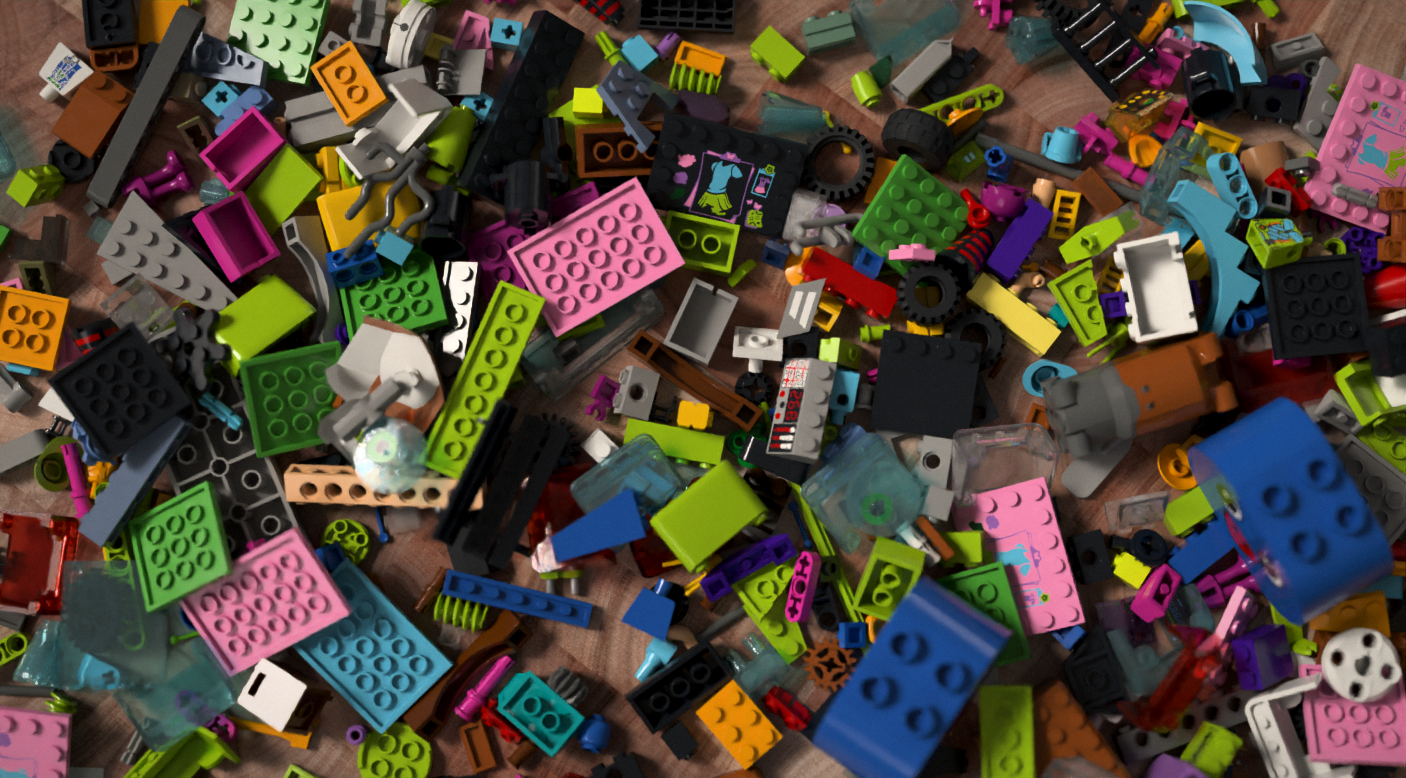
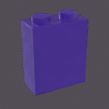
(1262, 656)

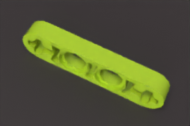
(957, 101)

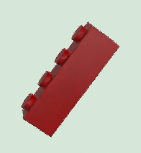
(848, 284)

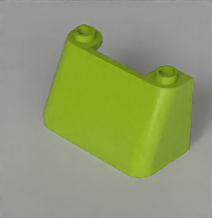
(262, 320)
(708, 516)

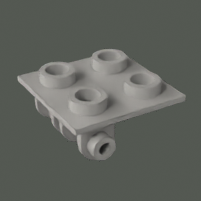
(460, 71)

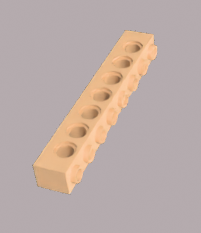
(298, 488)

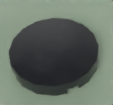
(72, 163)

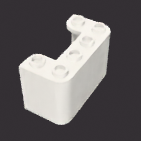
(1156, 288)

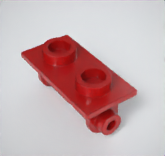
(1284, 180)
(777, 703)
(493, 717)

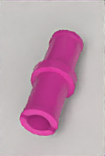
(1125, 168)

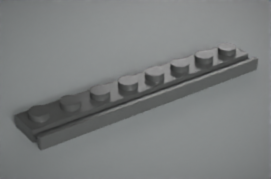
(454, 339)

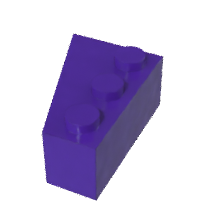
(1018, 242)

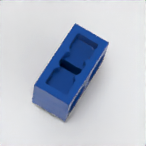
(361, 267)

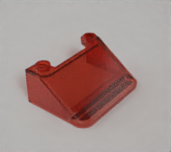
(1259, 382)
(555, 513)

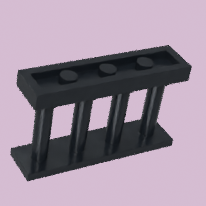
(1095, 68)

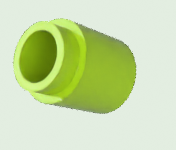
(866, 89)

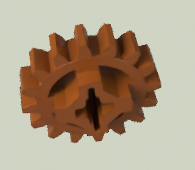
(827, 675)

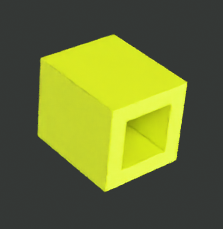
(588, 104)
(1128, 570)

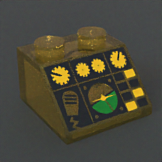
(1137, 113)

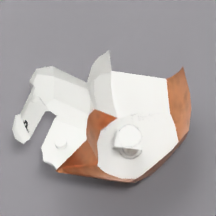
(374, 355)

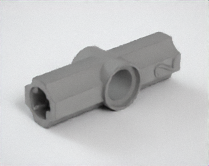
(368, 410)

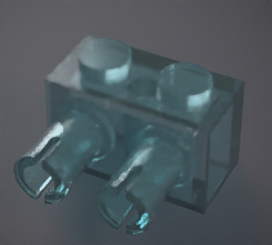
(761, 672)

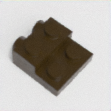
(771, 492)

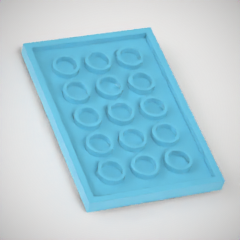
(374, 652)

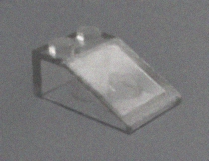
(1136, 511)

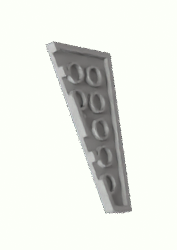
(146, 248)

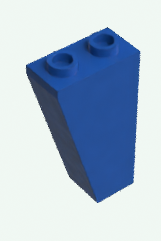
(604, 527)

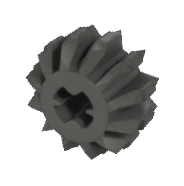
(568, 686)

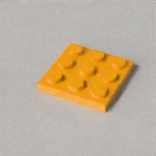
(32, 327)

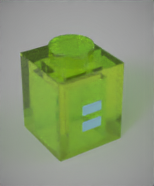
(966, 161)

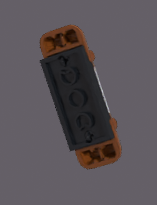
(111, 34)

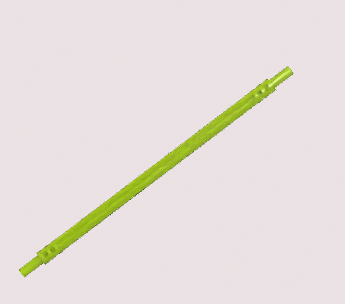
(823, 545)

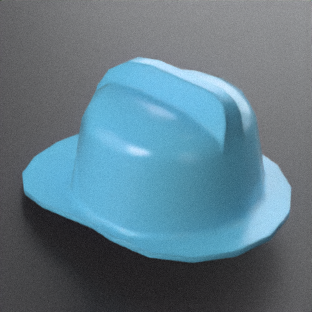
(1042, 370)

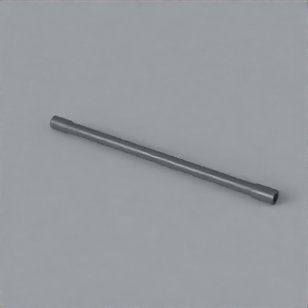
(988, 142)

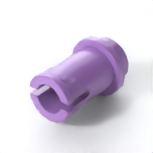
(667, 46)
(351, 734)

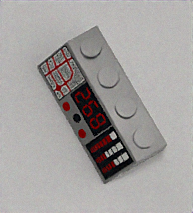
(801, 409)

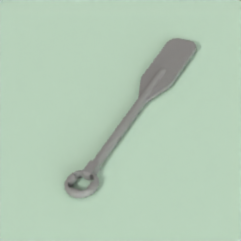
(1090, 470)

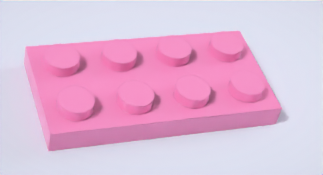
(1232, 625)

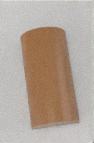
(1260, 163)

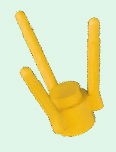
(695, 585)

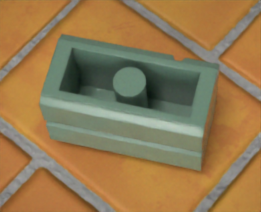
(828, 32)

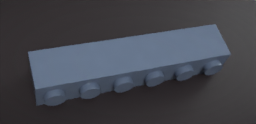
(133, 481)

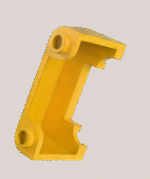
(343, 231)

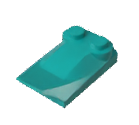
(539, 712)

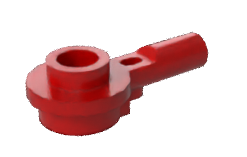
(978, 214)

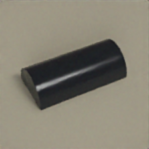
(679, 685)

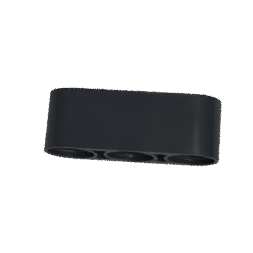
(754, 452)

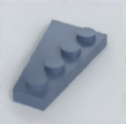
(225, 62)

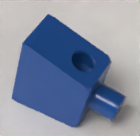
(652, 610)

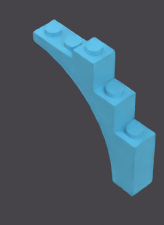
(1224, 252)

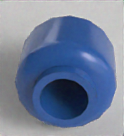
(594, 734)

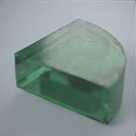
(882, 71)

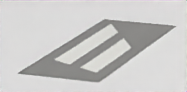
(801, 308)

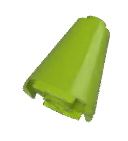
(452, 139)

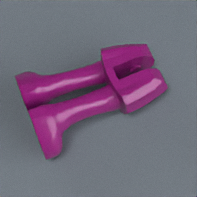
(143, 184)
(1218, 596)

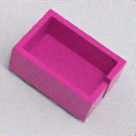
(244, 150)
(236, 236)

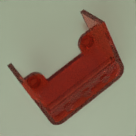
(1180, 685)

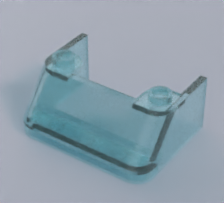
(1142, 667)

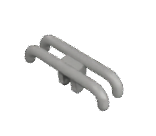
(830, 232)

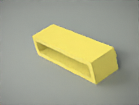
(1017, 318)

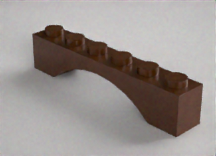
(693, 382)
(432, 709)

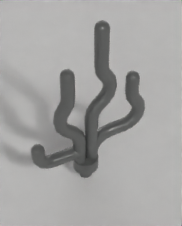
(406, 172)

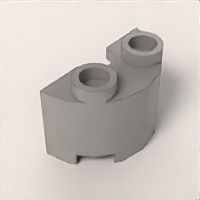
(370, 22)

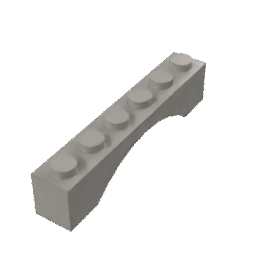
(306, 241)

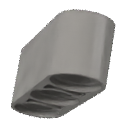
(22, 451)

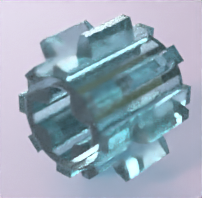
(213, 191)

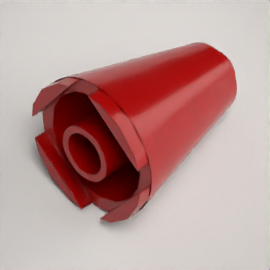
(1387, 288)

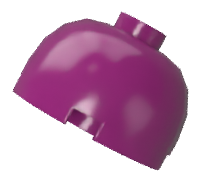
(1004, 200)

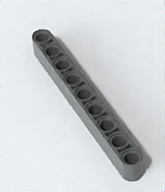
(146, 106)

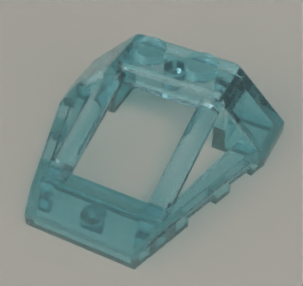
(1170, 157)

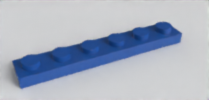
(517, 599)

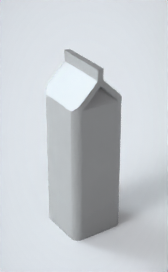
(922, 70)

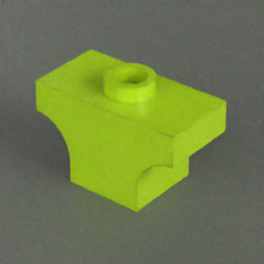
(840, 351)

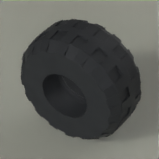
(918, 136)

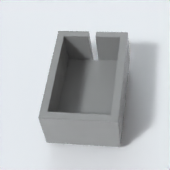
(700, 322)

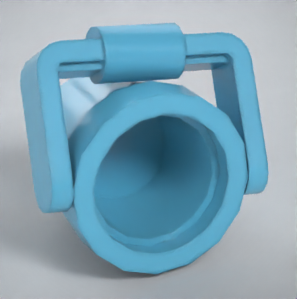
(1063, 145)

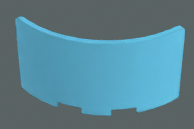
(1223, 30)

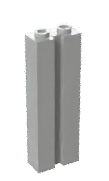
(319, 125)

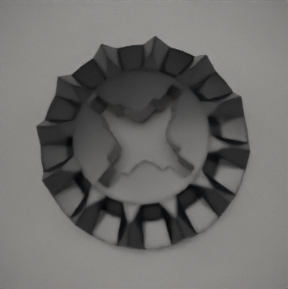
(764, 383)
(1156, 545)

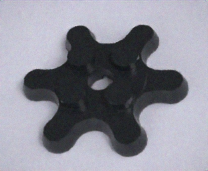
(206, 349)

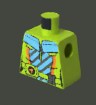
(1276, 241)

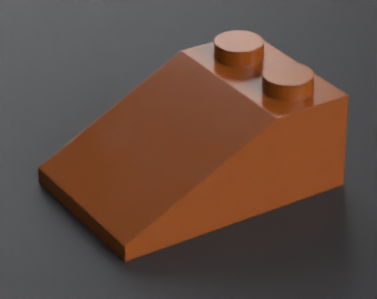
(93, 114)

